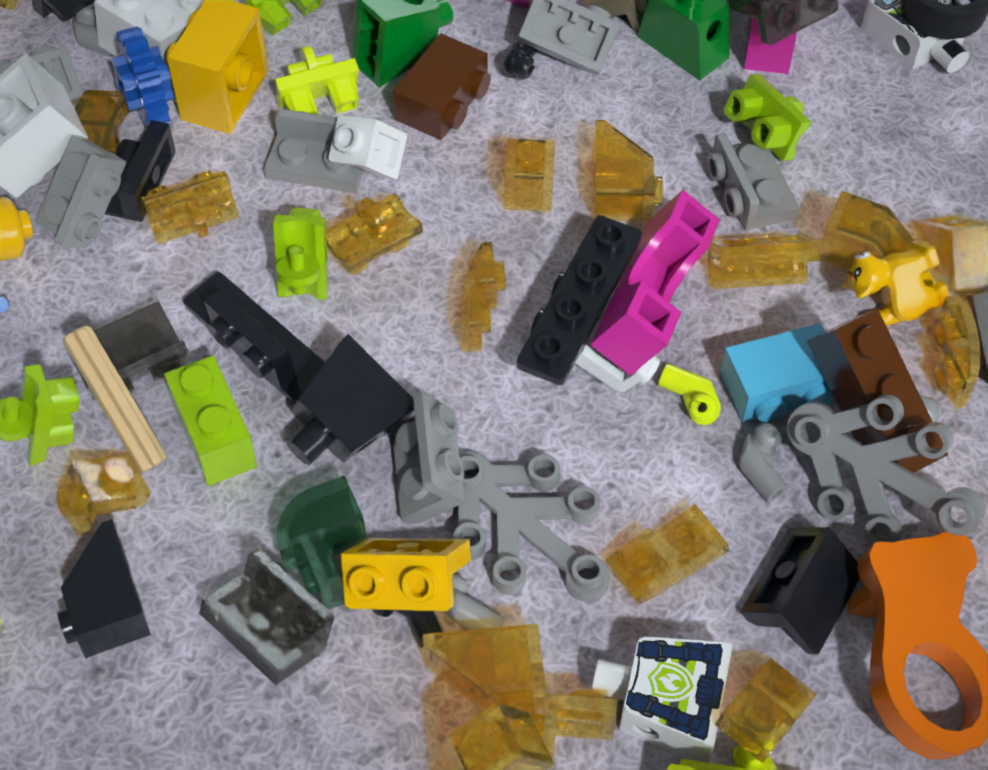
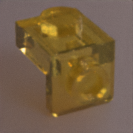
(100, 488)
(576, 716)

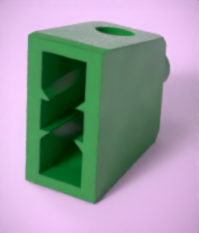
(688, 33)
(395, 34)

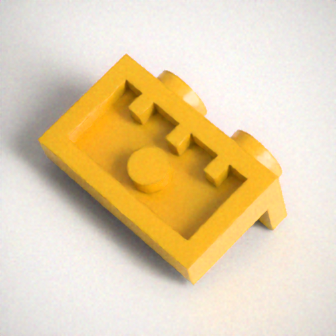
(403, 573)

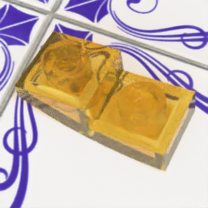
(101, 116)
(480, 295)
(960, 360)
(668, 556)
(765, 710)

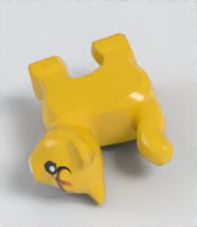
(900, 277)

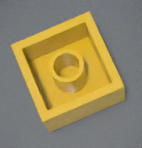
(218, 64)

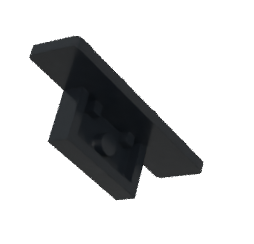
(578, 300)
(254, 335)

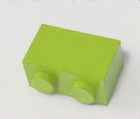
(211, 420)

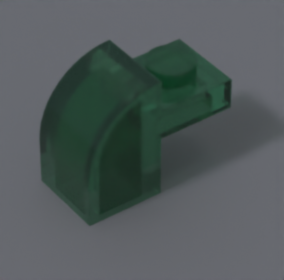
(313, 529)

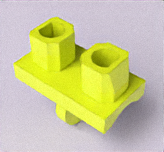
(318, 78)

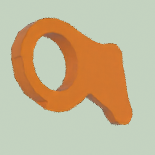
(917, 600)

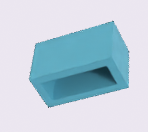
(774, 375)

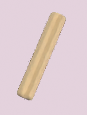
(114, 398)

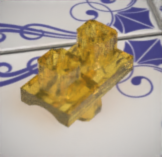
(190, 206)
(372, 232)

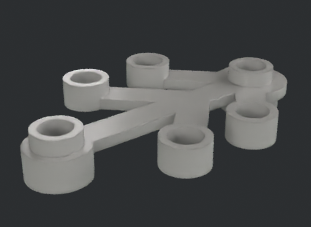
(875, 465)
(522, 518)

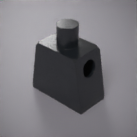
(348, 405)

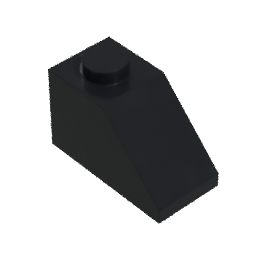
(102, 597)

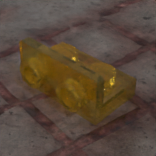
(761, 260)

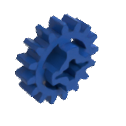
(142, 77)

